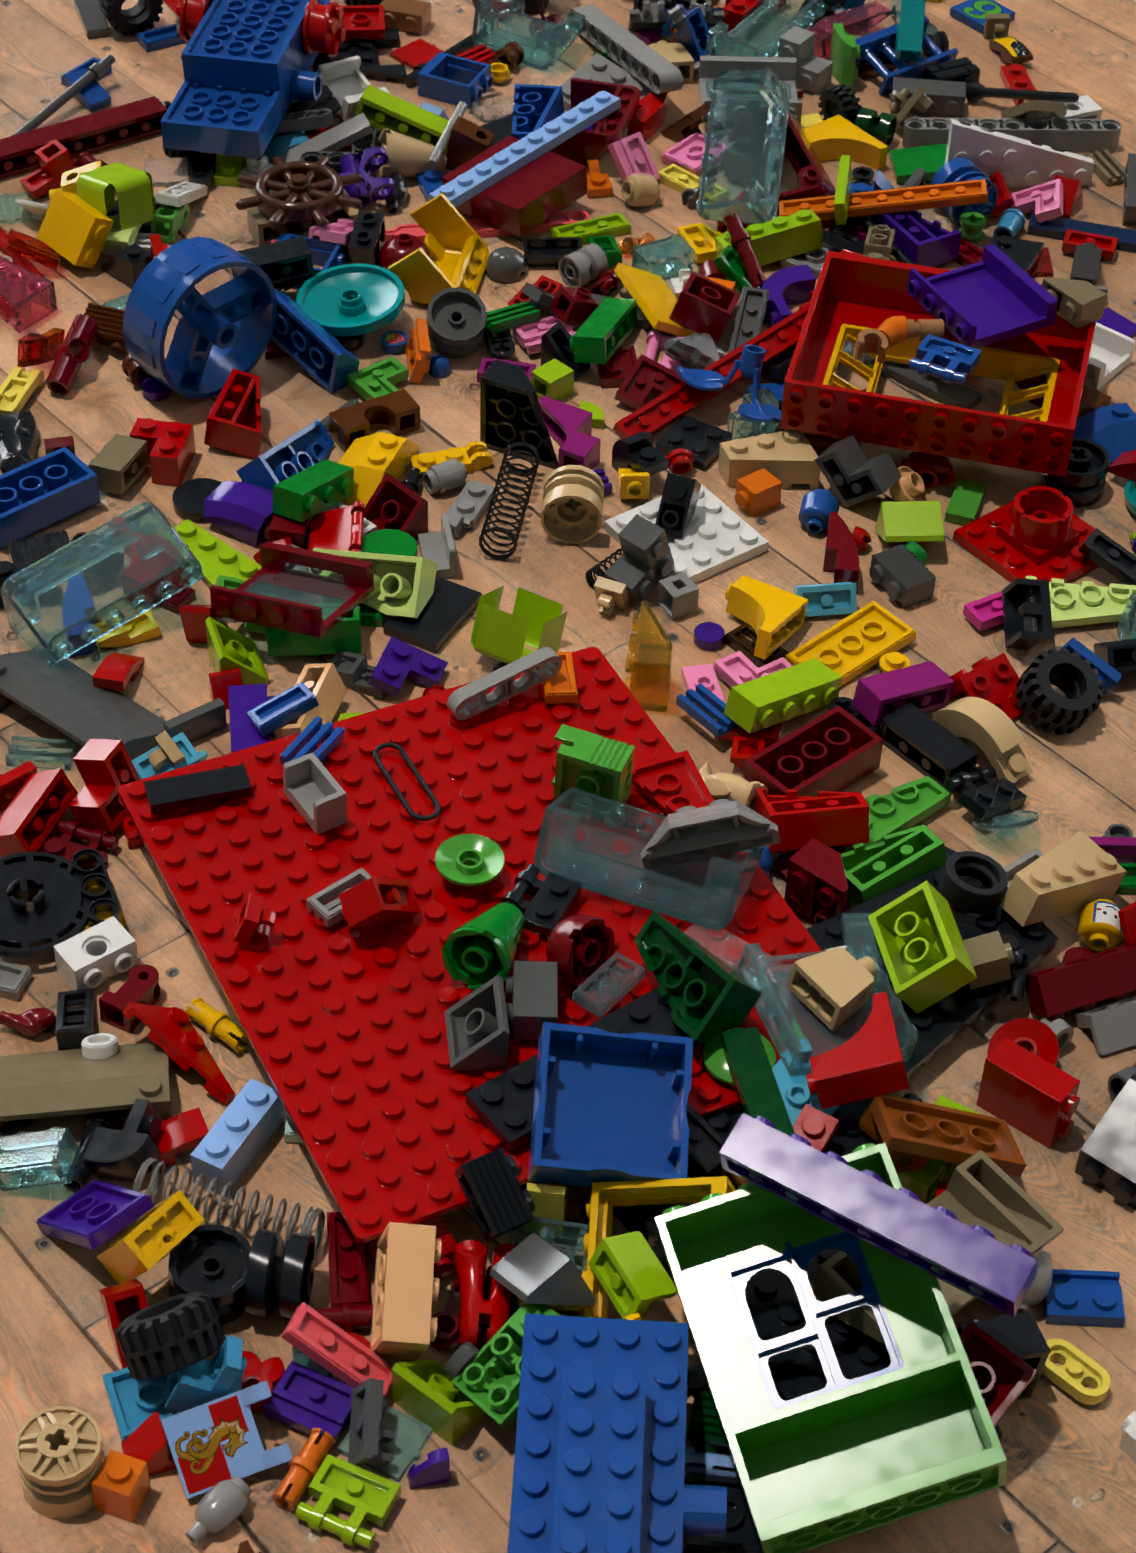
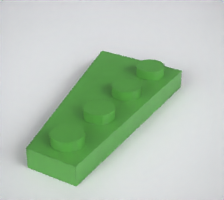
(903, 807)

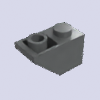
(1086, 263)

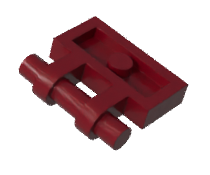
(67, 846)

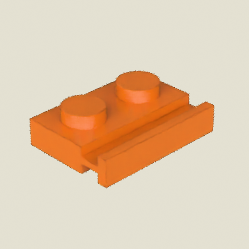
(417, 351)

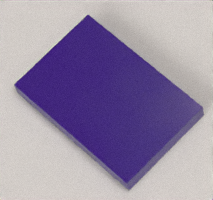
(94, 1214)

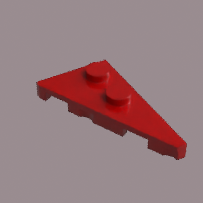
(182, 1043)

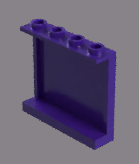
(985, 299)

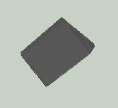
(479, 1029)
(542, 1275)

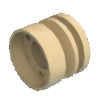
(572, 504)
(58, 1459)

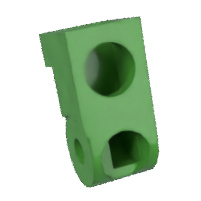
(169, 221)

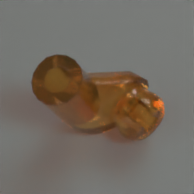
(627, 244)

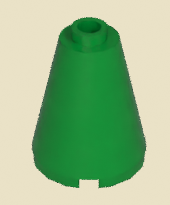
(484, 946)

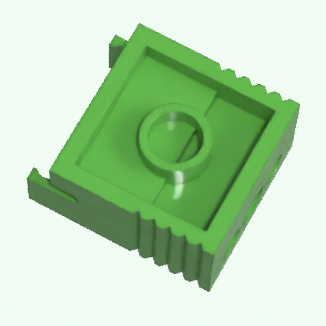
(593, 764)

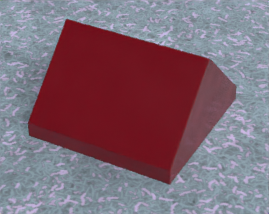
(397, 508)

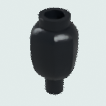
(400, 194)

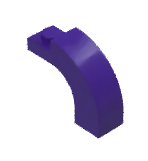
(787, 288)

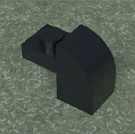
(638, 453)
(121, 1153)

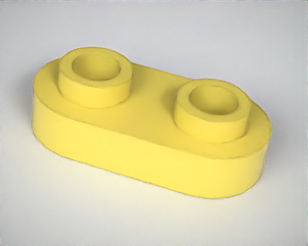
(1076, 1372)

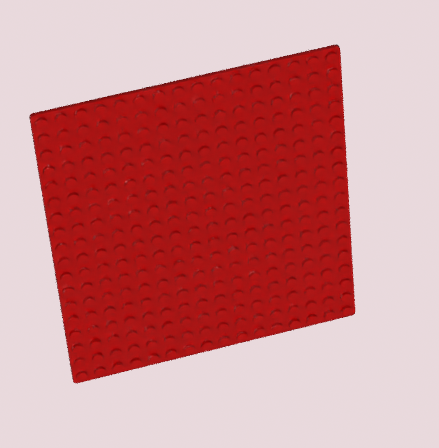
(357, 1013)

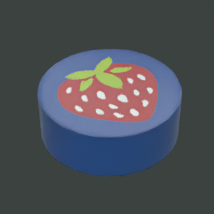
(394, 341)

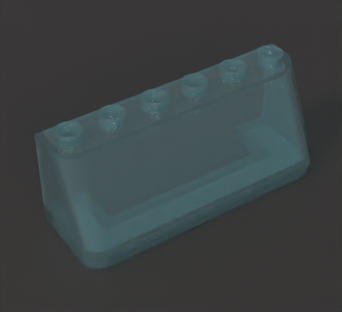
(761, 30)
(744, 147)
(98, 582)
(601, 847)

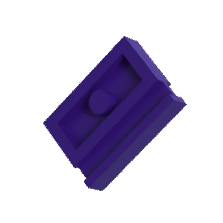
(310, 1401)

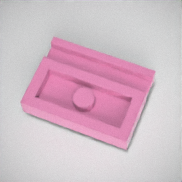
(632, 156)
(337, 232)
(530, 334)

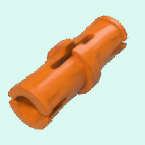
(303, 1469)

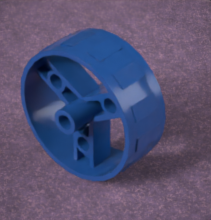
(214, 330)

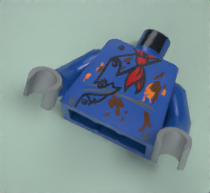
(689, 30)

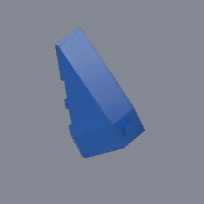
(1110, 427)
(289, 457)

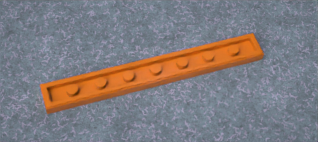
(894, 200)

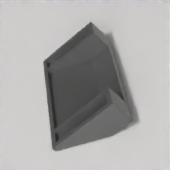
(70, 702)

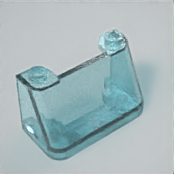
(542, 41)

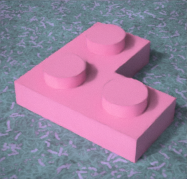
(1043, 198)
(739, 669)

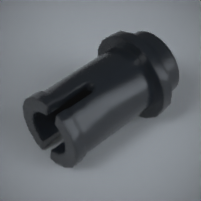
(412, 479)

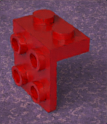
(992, 681)

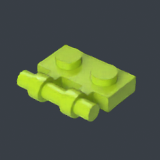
(352, 1490)

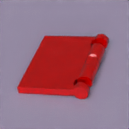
(338, 529)

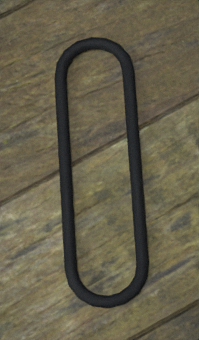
(396, 789)

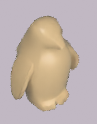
(731, 786)

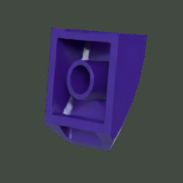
(240, 510)

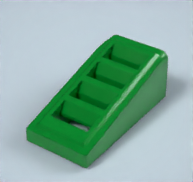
(610, 248)

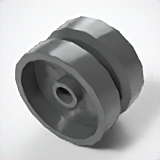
(456, 322)

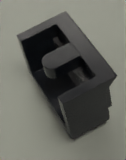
(1026, 613)

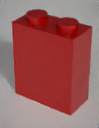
(1028, 1093)

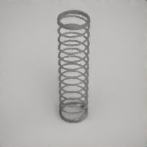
(152, 1191)

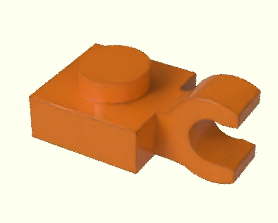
(597, 184)

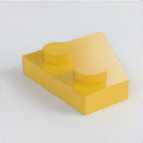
(701, 240)

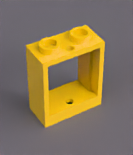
(150, 1238)

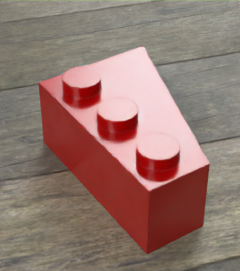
(236, 416)

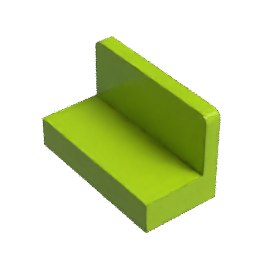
(631, 1273)

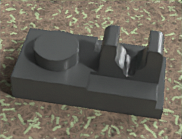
(367, 1411)

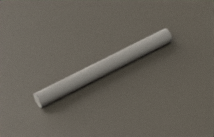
(444, 139)

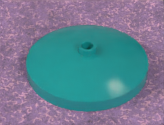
(352, 298)

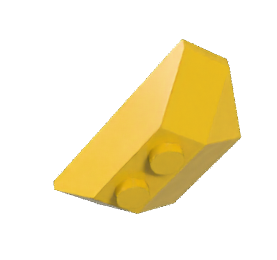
(372, 459)

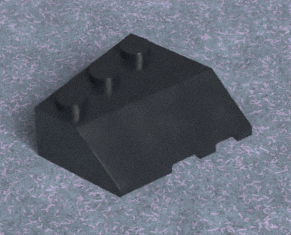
(513, 414)

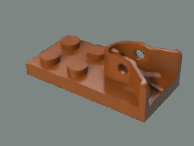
(938, 1133)

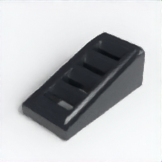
(74, 1022)

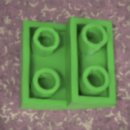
(844, 55)

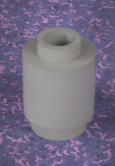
(444, 476)

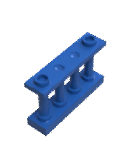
(884, 42)

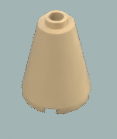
(406, 155)

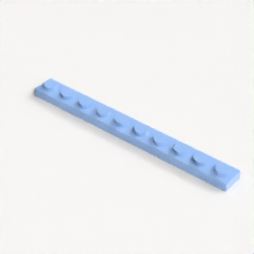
(528, 148)

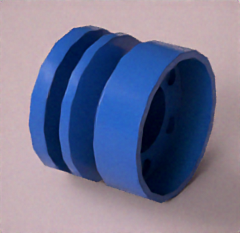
(965, 170)

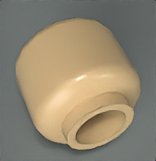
(640, 190)

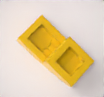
(134, 631)

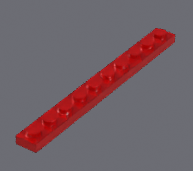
(685, 398)

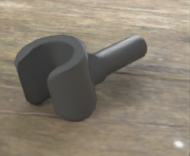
(690, 197)

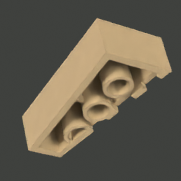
(1063, 881)

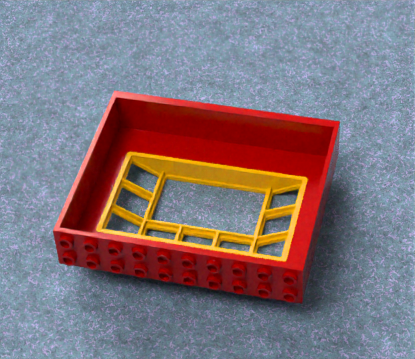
(861, 295)

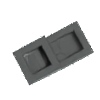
(356, 673)

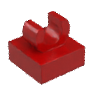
(253, 920)

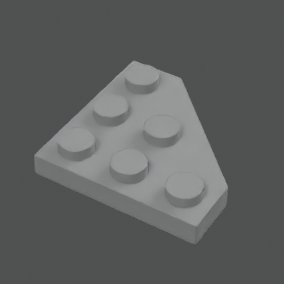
(603, 70)

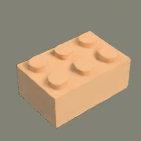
(405, 1291)

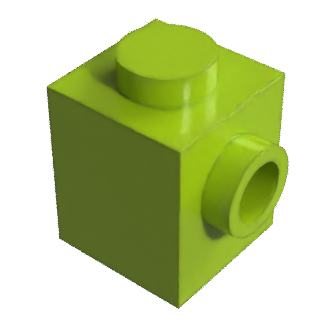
(553, 380)

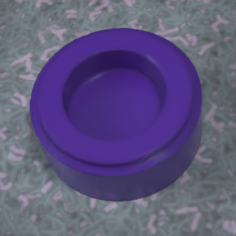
(154, 390)
(708, 636)

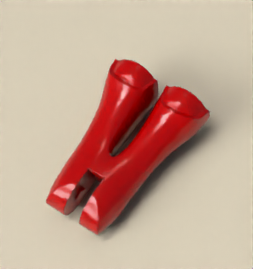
(471, 1264)

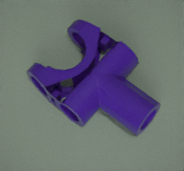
(356, 163)

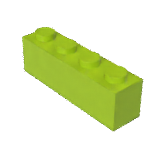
(396, 114)
(781, 237)
(782, 695)

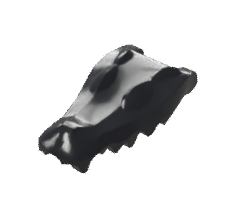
(17, 439)

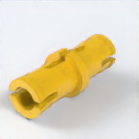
(217, 1024)

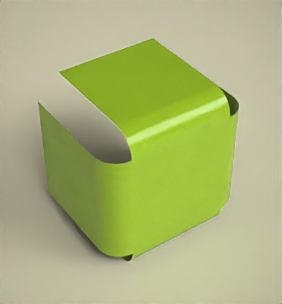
(133, 192)
(533, 622)

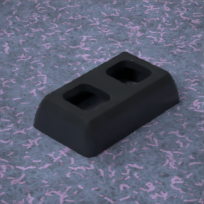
(548, 251)

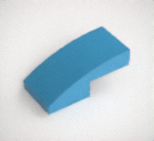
(284, 143)

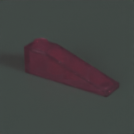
(855, 22)

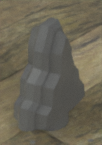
(694, 350)

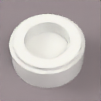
(99, 1046)

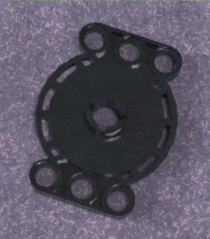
(58, 900)

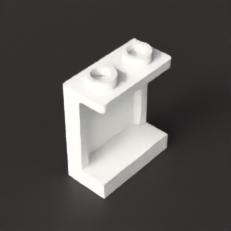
(345, 83)
(1108, 356)

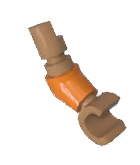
(895, 331)

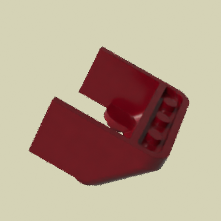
(594, 144)
(809, 169)

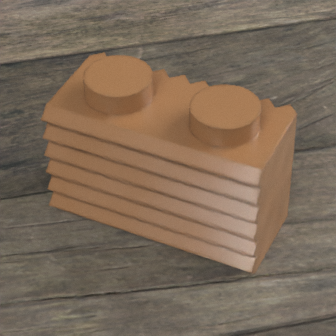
(407, 15)

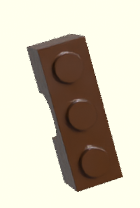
(392, 412)

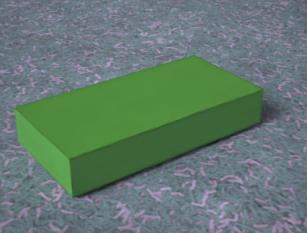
(965, 502)

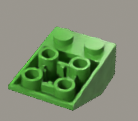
(495, 1371)

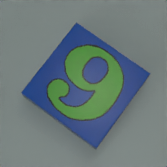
(974, 12)

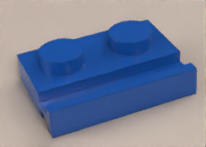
(1084, 1299)

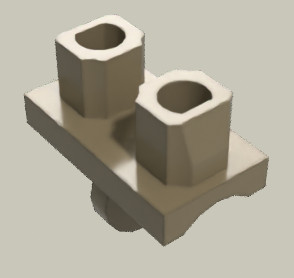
(918, 100)

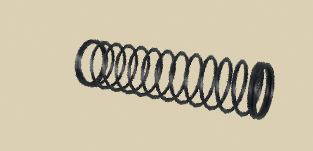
(533, 471)

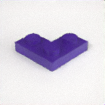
(404, 661)

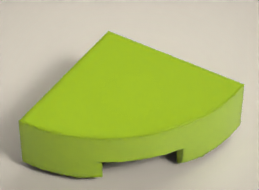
(597, 413)

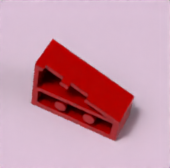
(829, 818)

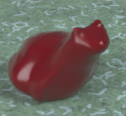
(30, 1022)

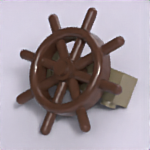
(304, 201)

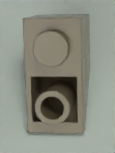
(1077, 300)

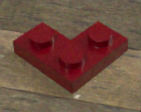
(646, 378)

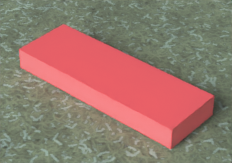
(335, 1349)

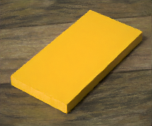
(652, 298)
(856, 642)

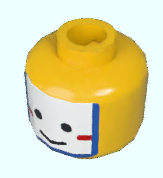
(1100, 925)

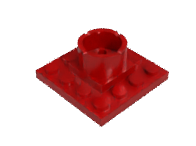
(1030, 537)

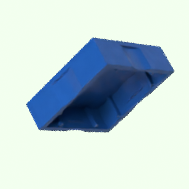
(609, 1106)

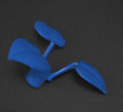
(750, 367)

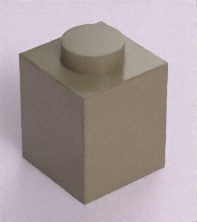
(989, 959)

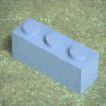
(238, 1135)

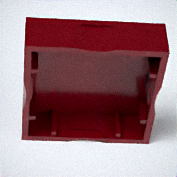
(526, 195)

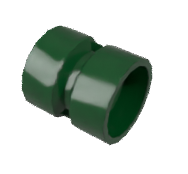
(879, 126)

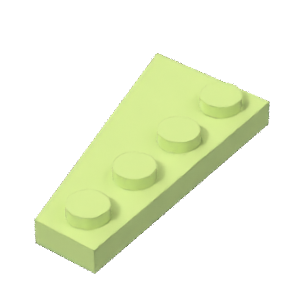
(1086, 602)

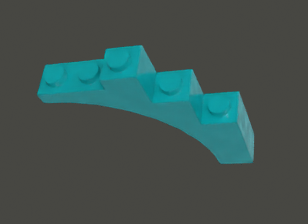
(908, 28)

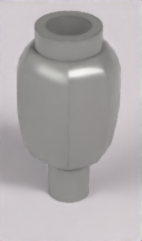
(219, 1508)

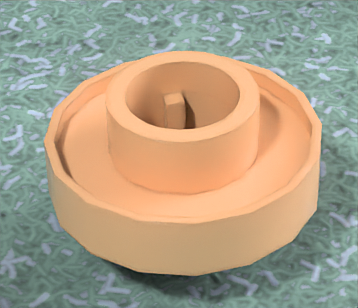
(908, 487)

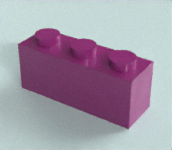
(919, 684)

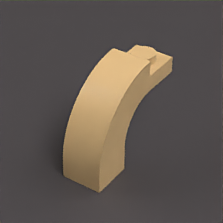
(991, 731)

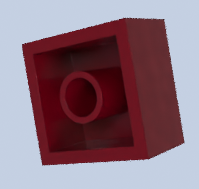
(705, 306)

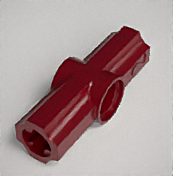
(67, 365)

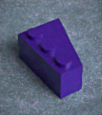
(921, 240)

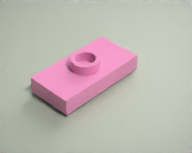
(701, 674)

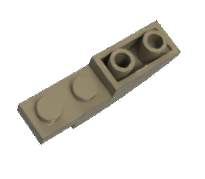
(879, 242)

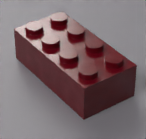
(817, 756)

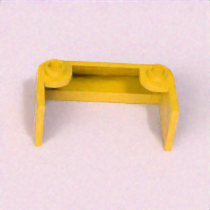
(453, 244)

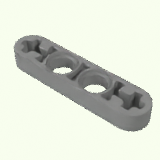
(473, 699)

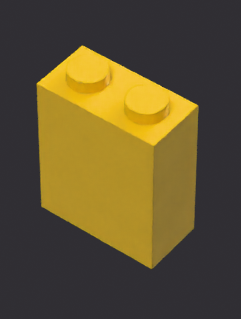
(75, 229)

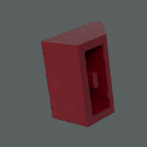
(816, 882)

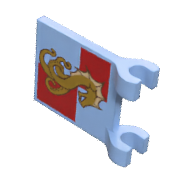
(220, 1441)

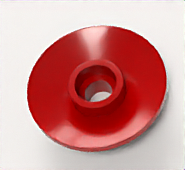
(1031, 1035)

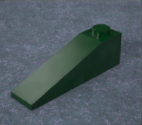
(698, 986)

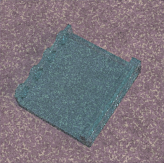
(794, 1026)

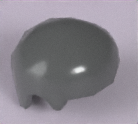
(505, 265)

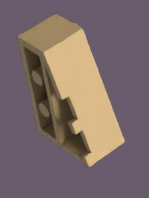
(781, 453)

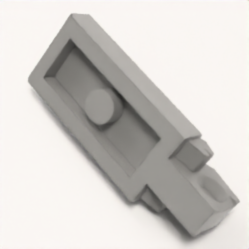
(469, 507)

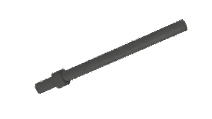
(94, 72)

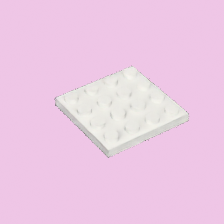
(711, 542)

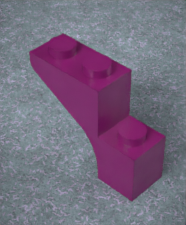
(572, 432)

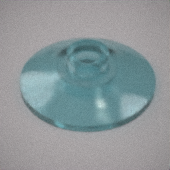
(1007, 823)

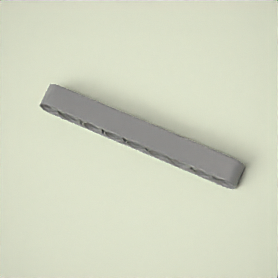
(629, 51)
(1059, 134)

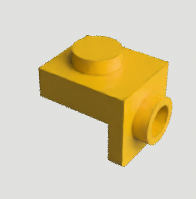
(633, 484)

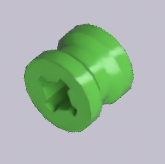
(972, 226)

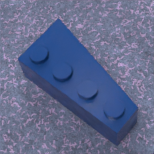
(535, 107)

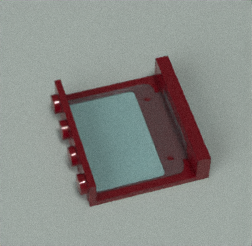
(296, 590)

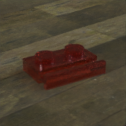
(32, 249)

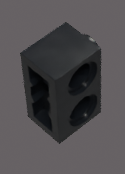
(367, 238)

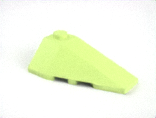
(400, 581)

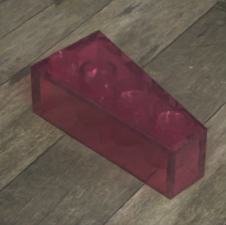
(24, 296)

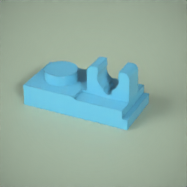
(828, 598)

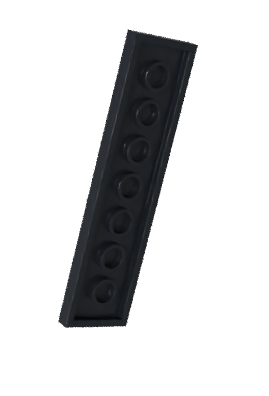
(508, 1099)

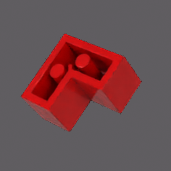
(169, 448)
(104, 769)

